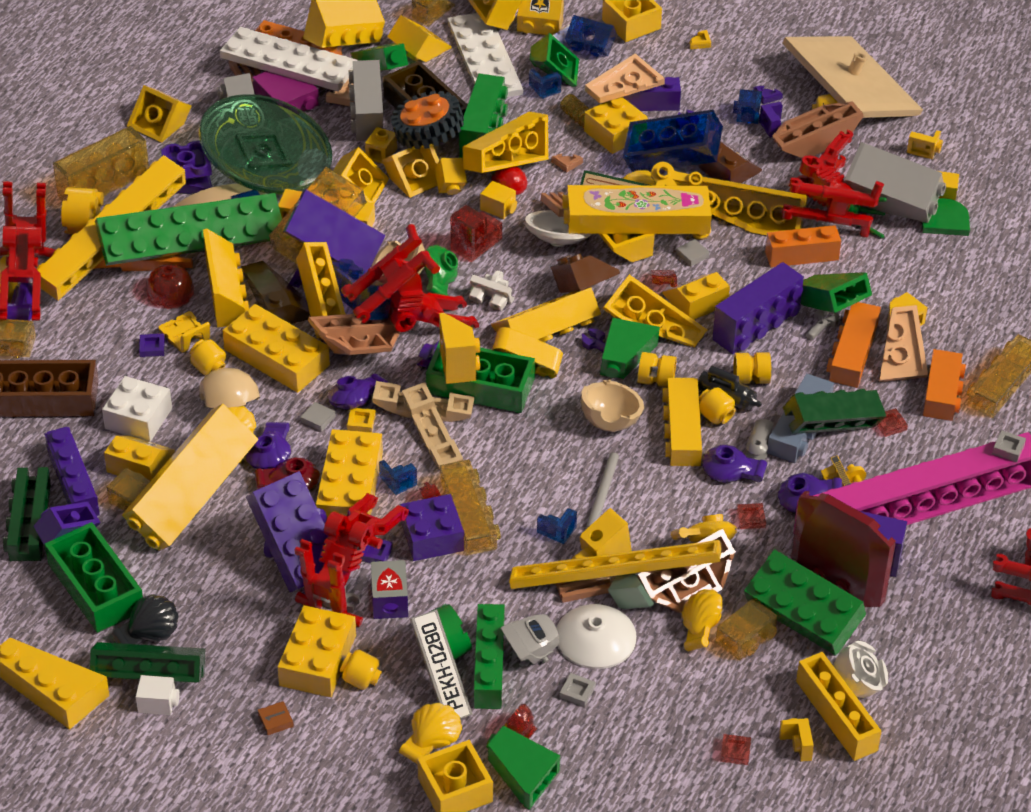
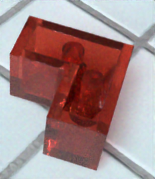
(473, 232)

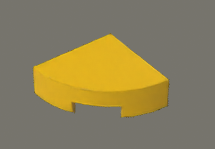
(701, 40)

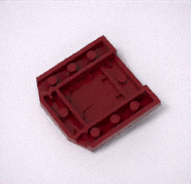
(843, 547)

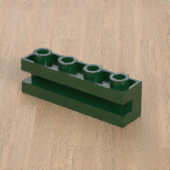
(834, 411)
(26, 506)
(134, 660)

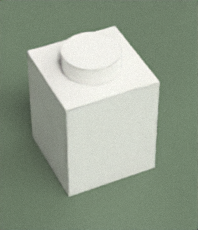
(156, 695)

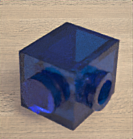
(748, 106)

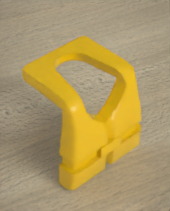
(183, 329)

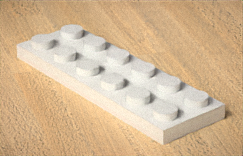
(483, 50)
(288, 58)

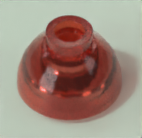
(522, 721)

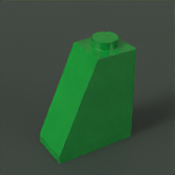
(389, 55)
(835, 291)
(625, 345)
(522, 764)

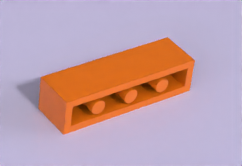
(854, 344)

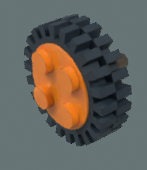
(427, 120)

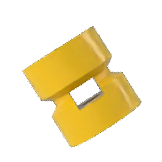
(752, 367)
(666, 369)

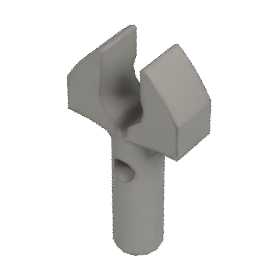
(822, 323)

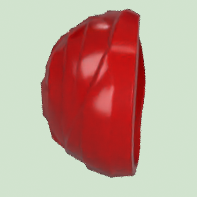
(511, 177)

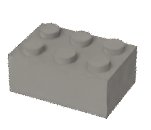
(367, 96)

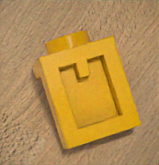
(924, 145)
(801, 736)

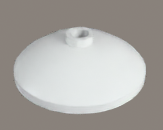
(552, 229)
(596, 636)

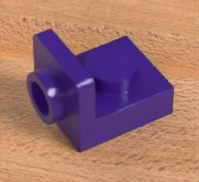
(771, 117)

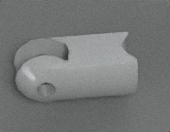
(759, 439)

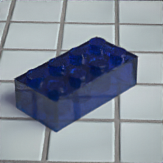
(673, 139)

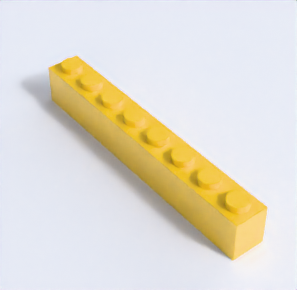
(84, 250)

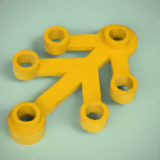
(671, 177)

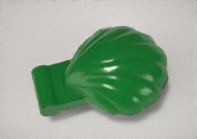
(448, 271)

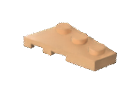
(624, 79)
(904, 347)

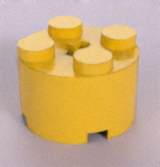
(80, 208)

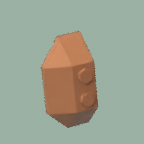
(817, 128)
(350, 336)
(676, 585)

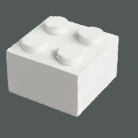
(137, 408)

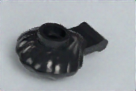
(151, 620)

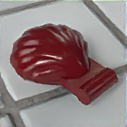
(292, 465)

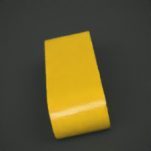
(546, 356)

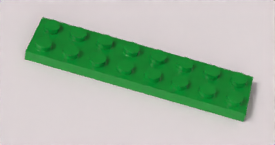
(180, 228)

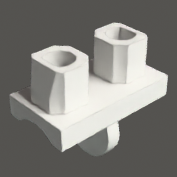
(491, 286)

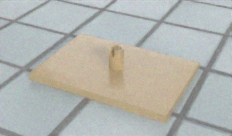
(852, 75)

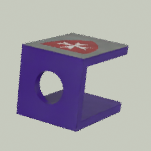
(389, 589)

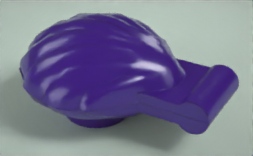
(353, 392)
(271, 447)
(729, 464)
(798, 483)

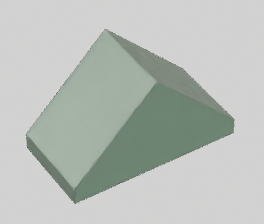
(629, 592)

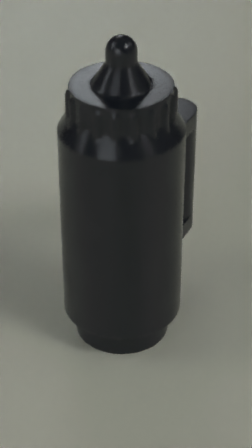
(743, 395)

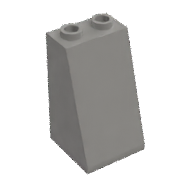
(908, 186)

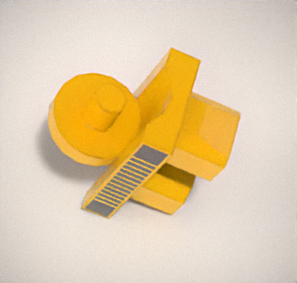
(852, 475)

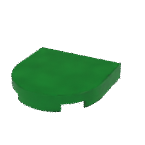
(950, 219)

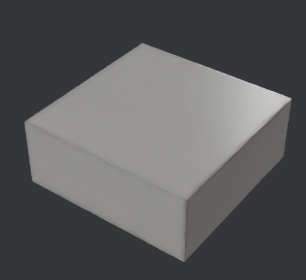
(692, 252)
(318, 416)
(1009, 446)
(577, 690)

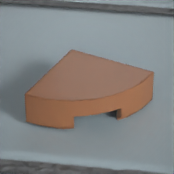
(566, 163)

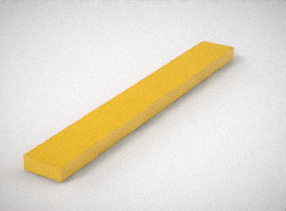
(615, 564)

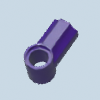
(21, 303)

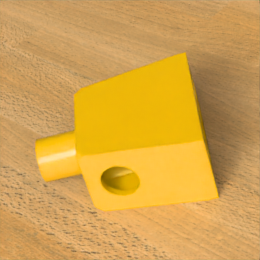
(605, 536)

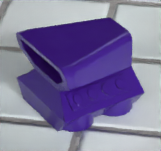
(194, 162)

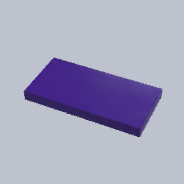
(345, 235)

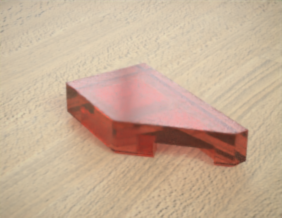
(664, 277)

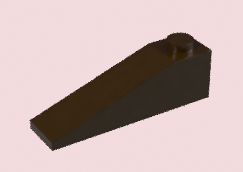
(275, 293)

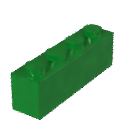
(489, 656)

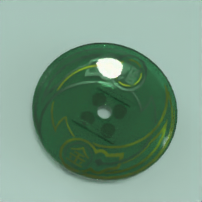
(291, 142)

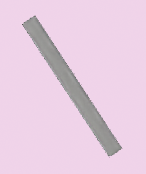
(603, 488)

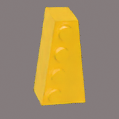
(52, 683)

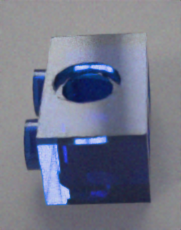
(582, 27)

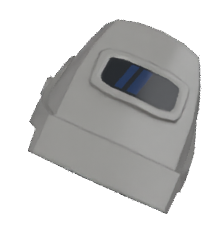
(532, 637)

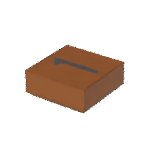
(275, 718)

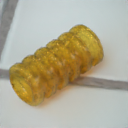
(574, 108)

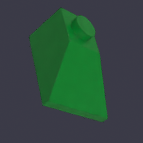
(552, 57)

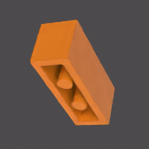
(803, 246)
(944, 385)

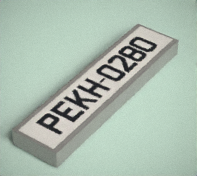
(440, 662)

